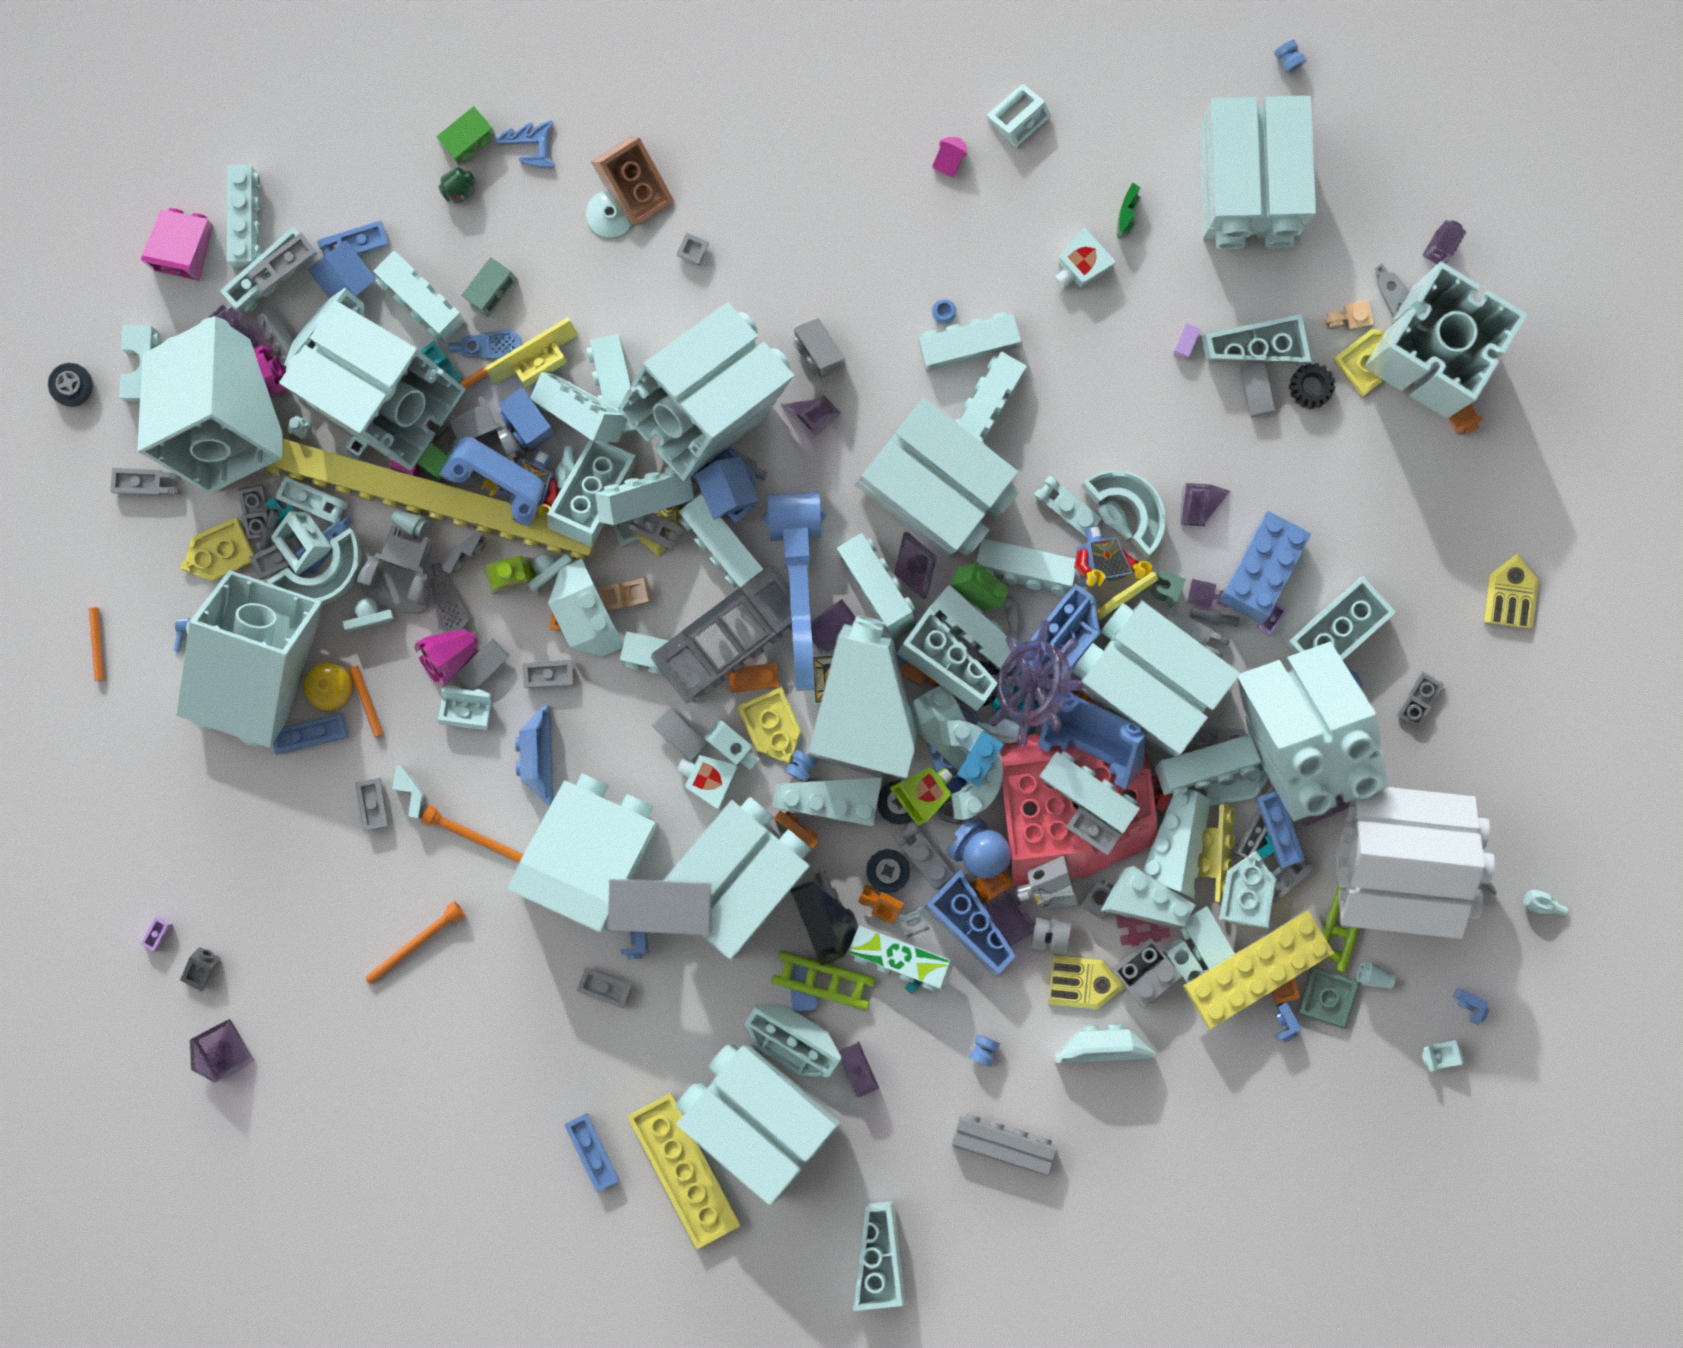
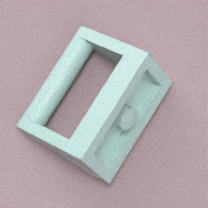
(1026, 121)
(308, 534)

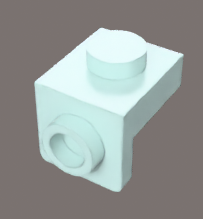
(1442, 1055)

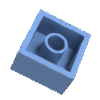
(523, 415)

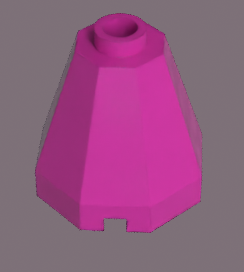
(271, 370)
(446, 654)

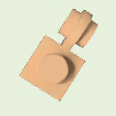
(1357, 316)

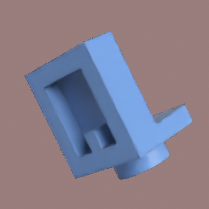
(641, 945)
(1469, 1001)
(1287, 1018)

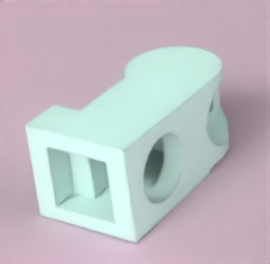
(1183, 960)

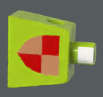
(509, 573)
(923, 793)

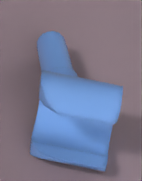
(180, 627)

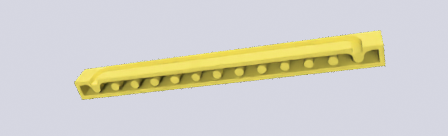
(419, 495)

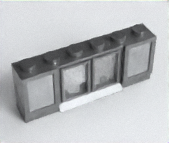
(726, 636)

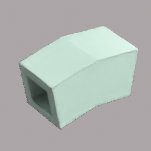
(352, 442)

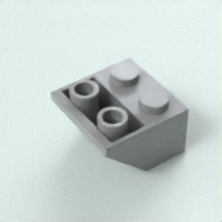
(818, 346)
(1146, 973)

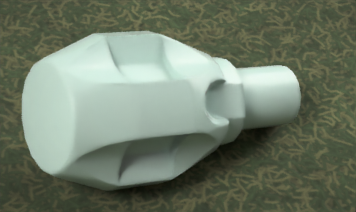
(299, 427)
(565, 467)
(1115, 518)
(1005, 731)
(1543, 903)

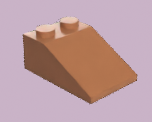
(633, 180)

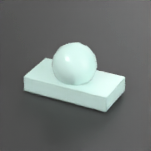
(546, 570)
(368, 616)

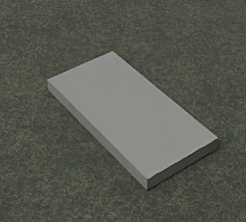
(659, 906)

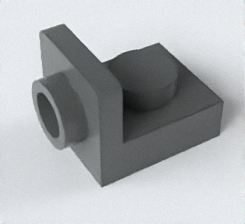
(199, 968)

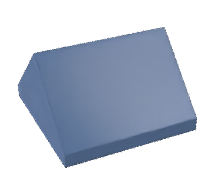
(342, 270)
(726, 487)

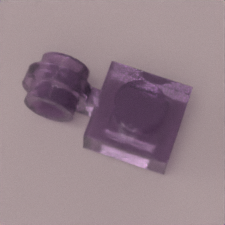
(1202, 594)

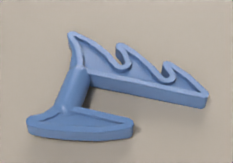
(537, 135)

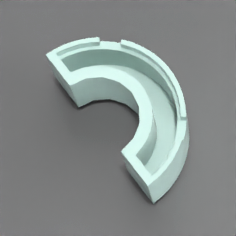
(1140, 496)
(336, 579)
(970, 799)

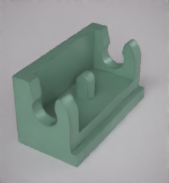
(489, 286)
(1170, 587)

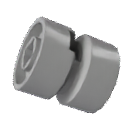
(1059, 935)

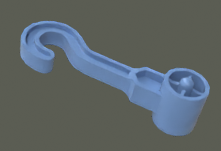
(796, 520)

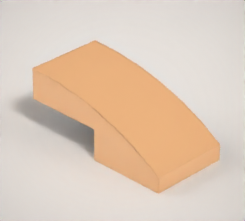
(625, 594)

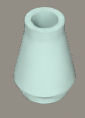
(411, 523)
(1374, 976)

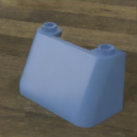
(473, 455)
(1099, 735)

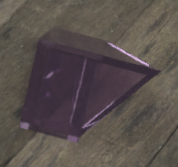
(813, 414)
(1200, 502)

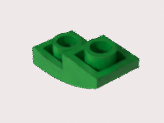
(1125, 218)

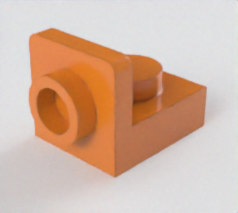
(1465, 420)
(991, 887)

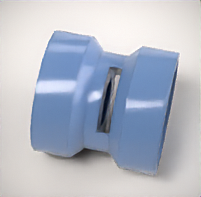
(1290, 56)
(801, 765)
(981, 1055)

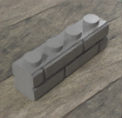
(1004, 1145)

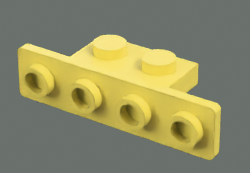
(534, 356)
(1217, 850)

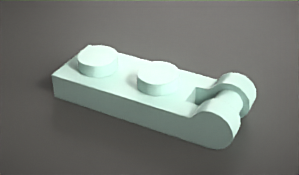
(310, 500)
(1067, 506)

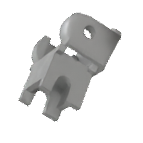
(481, 426)
(398, 574)

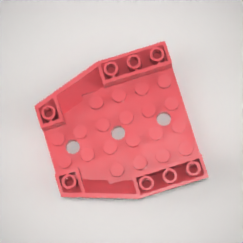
(1044, 835)

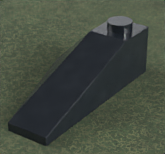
(826, 921)

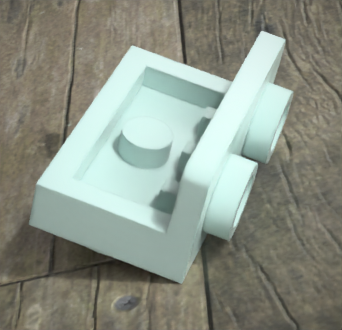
(465, 708)

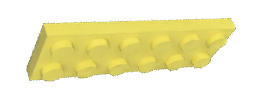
(1258, 969)
(683, 1172)

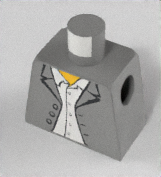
(1049, 885)

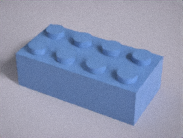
(1265, 567)

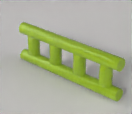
(1331, 929)
(830, 993)

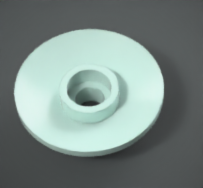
(605, 225)

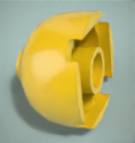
(328, 686)

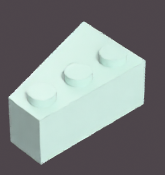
(1146, 899)

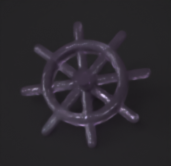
(1034, 682)

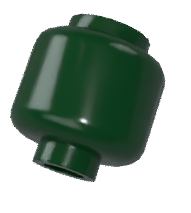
(457, 185)

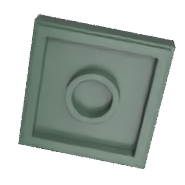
(1328, 997)

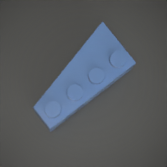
(970, 924)

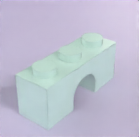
(136, 341)

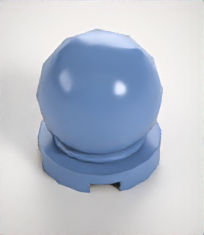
(982, 850)

